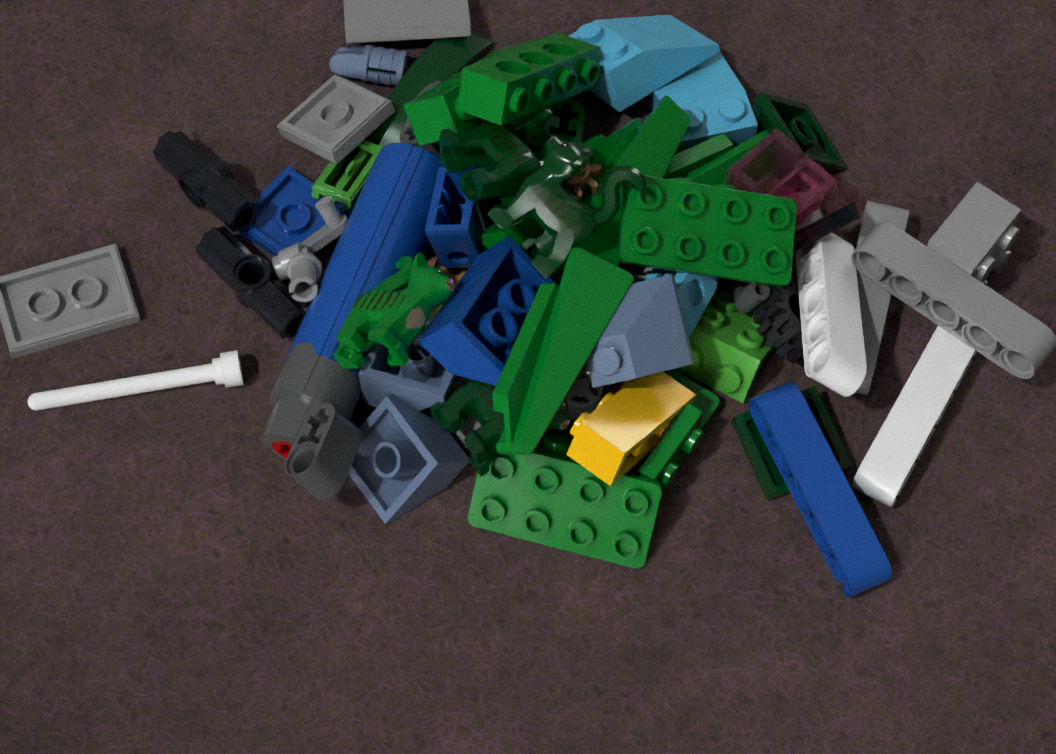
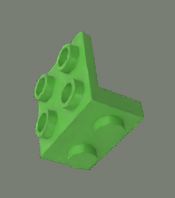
(726, 348)

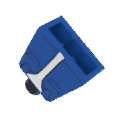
(454, 230)

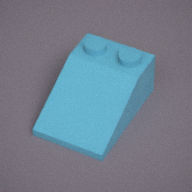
(642, 55)
(712, 101)

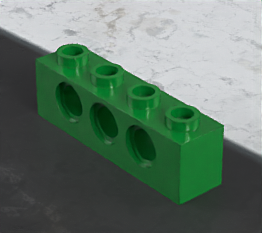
(528, 78)
(438, 108)

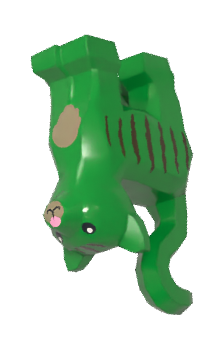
(393, 312)

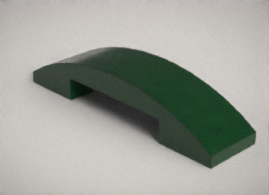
(437, 63)

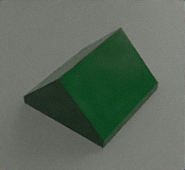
(801, 127)

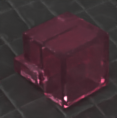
(777, 170)

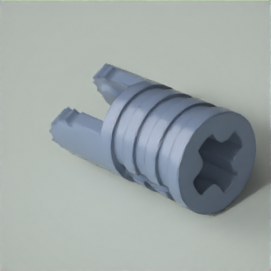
(370, 63)

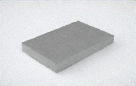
(405, 20)
(65, 301)

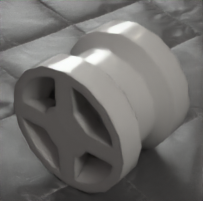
(583, 389)

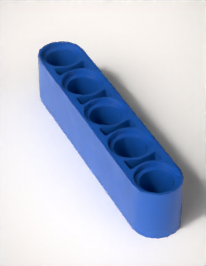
(820, 489)

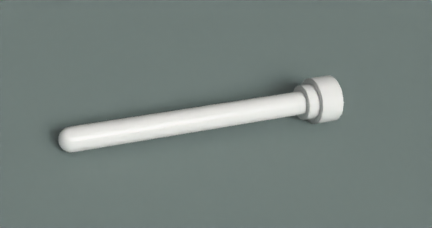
(222, 370)

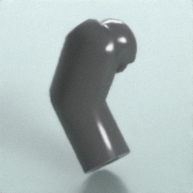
(749, 295)

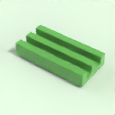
(338, 193)

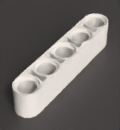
(831, 315)
(913, 418)

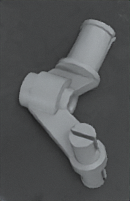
(299, 261)

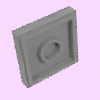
(335, 118)

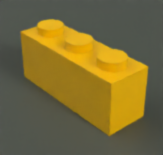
(627, 425)

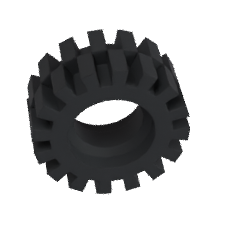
(781, 321)

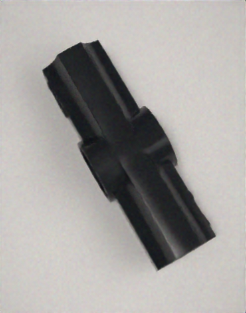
(207, 181)
(237, 266)

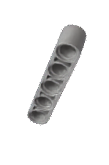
(873, 298)
(954, 300)

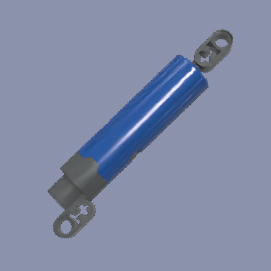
(313, 392)

